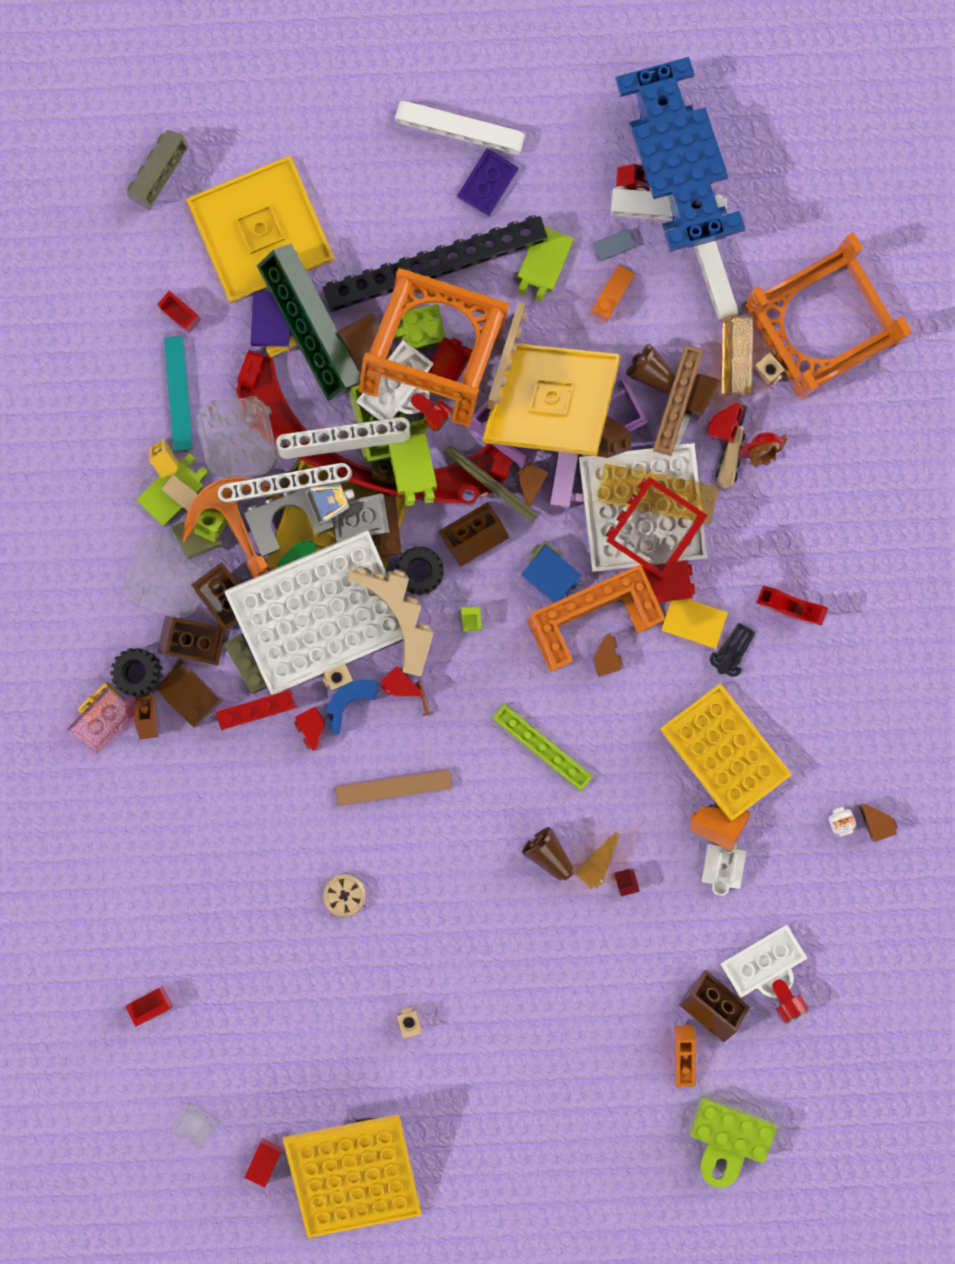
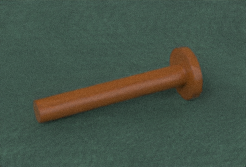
(424, 700)

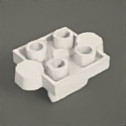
(723, 868)

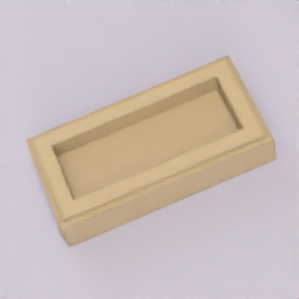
(179, 492)

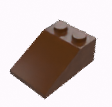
(212, 589)
(191, 640)
(189, 694)

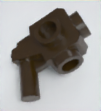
(382, 473)

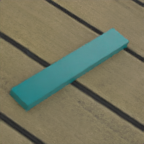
(178, 393)

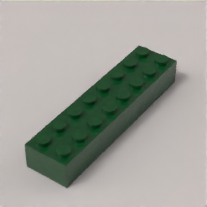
(309, 321)

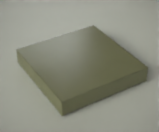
(194, 544)

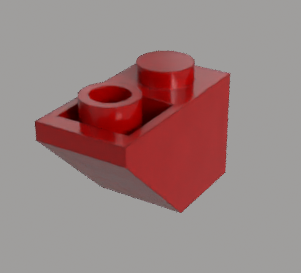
(312, 726)

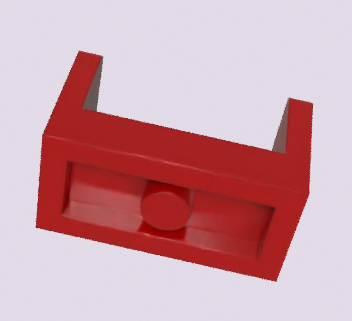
(179, 311)
(149, 1006)
(263, 1162)

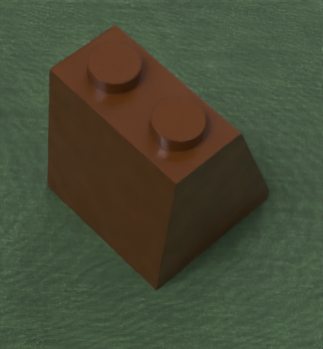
(359, 338)
(614, 439)

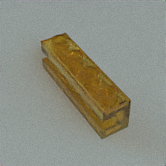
(737, 356)

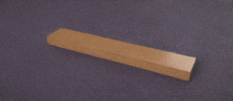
(678, 400)
(393, 787)

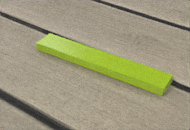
(542, 747)

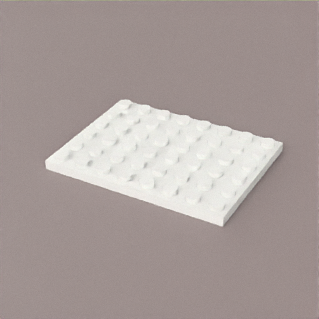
(312, 616)

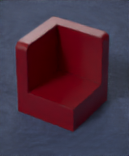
(626, 882)

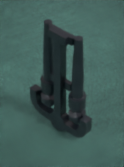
(722, 669)

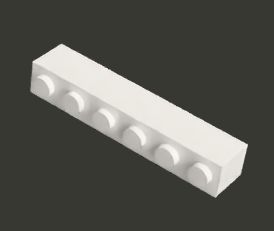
(640, 204)

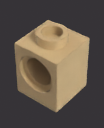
(760, 368)
(346, 677)
(409, 1031)

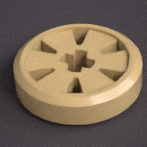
(333, 891)

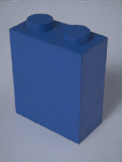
(551, 575)

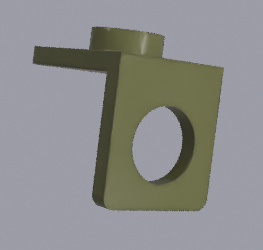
(536, 550)

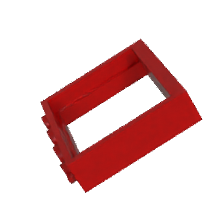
(681, 546)

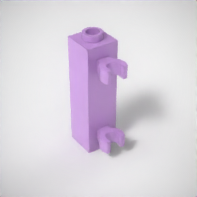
(564, 480)

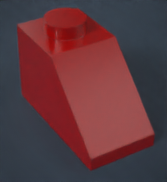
(632, 177)
(725, 423)
(400, 685)

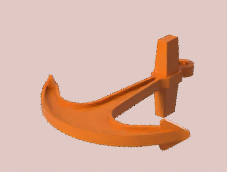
(209, 499)

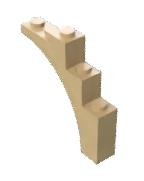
(392, 590)

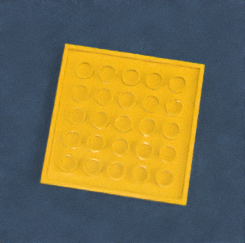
(352, 1176)

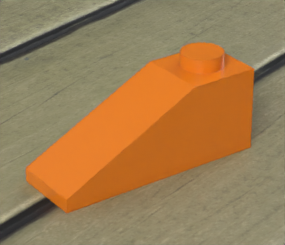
(612, 293)
(685, 1055)

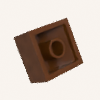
(701, 395)

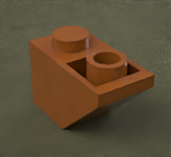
(606, 658)

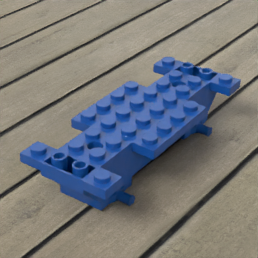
(679, 155)

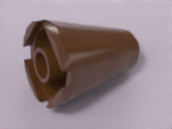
(549, 854)

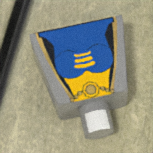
(328, 501)

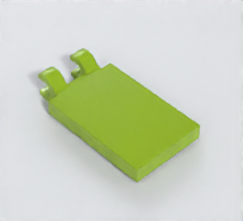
(544, 263)
(413, 468)
(160, 504)

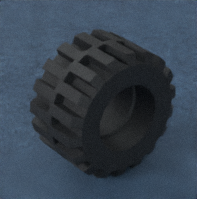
(435, 563)
(121, 668)

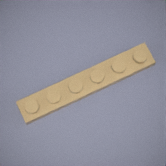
(509, 349)

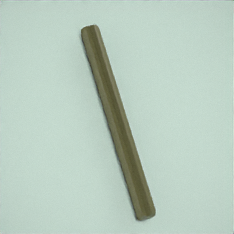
(490, 483)

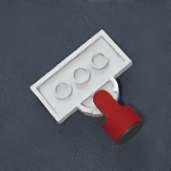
(406, 398)
(768, 969)

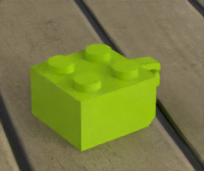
(422, 328)

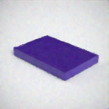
(487, 182)
(268, 323)

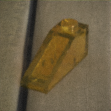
(596, 865)

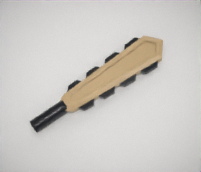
(730, 461)

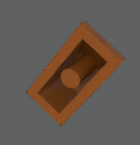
(531, 481)
(146, 717)
(878, 823)

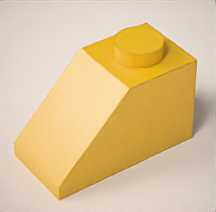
(163, 459)

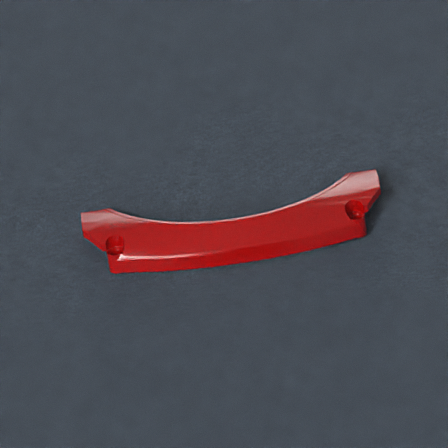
(260, 380)

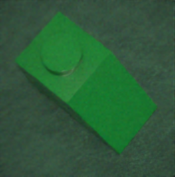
(298, 551)

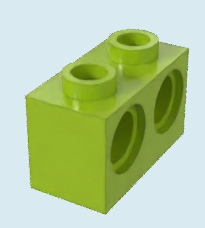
(216, 524)

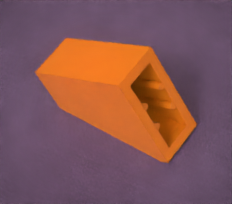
(716, 827)

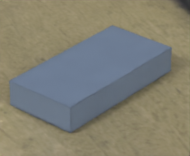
(614, 244)

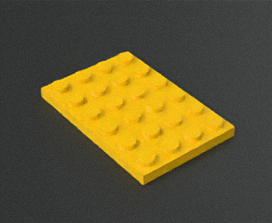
(725, 752)

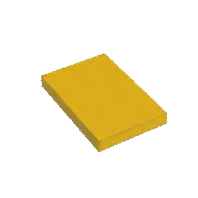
(694, 622)

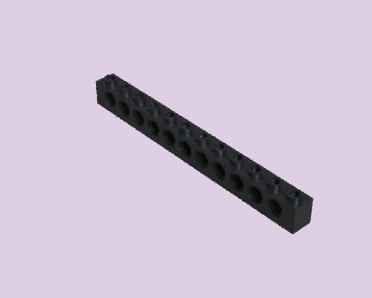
(446, 266)

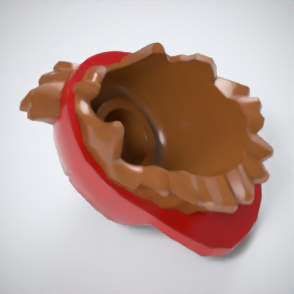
(763, 448)

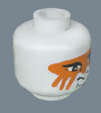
(842, 821)

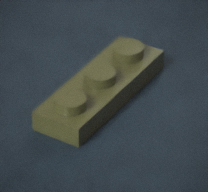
(245, 663)

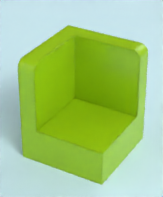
(471, 619)

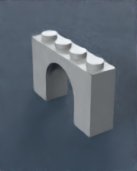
(261, 519)

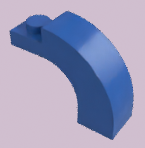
(351, 691)

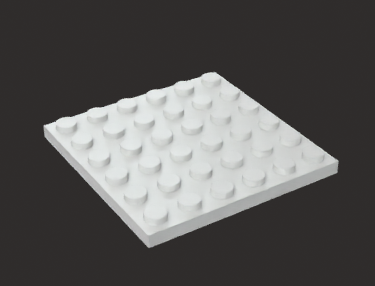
(644, 533)

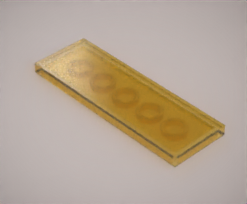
(621, 482)

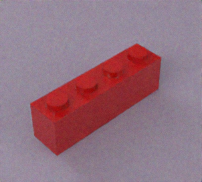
(256, 710)

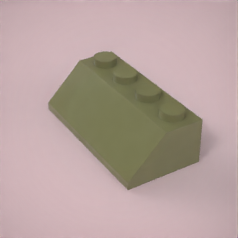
(158, 169)

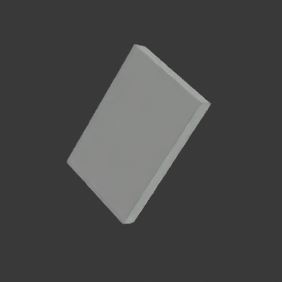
(362, 515)

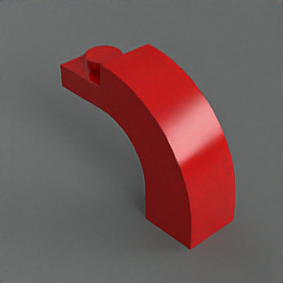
(791, 606)

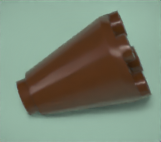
(651, 370)

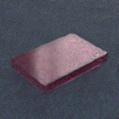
(102, 720)

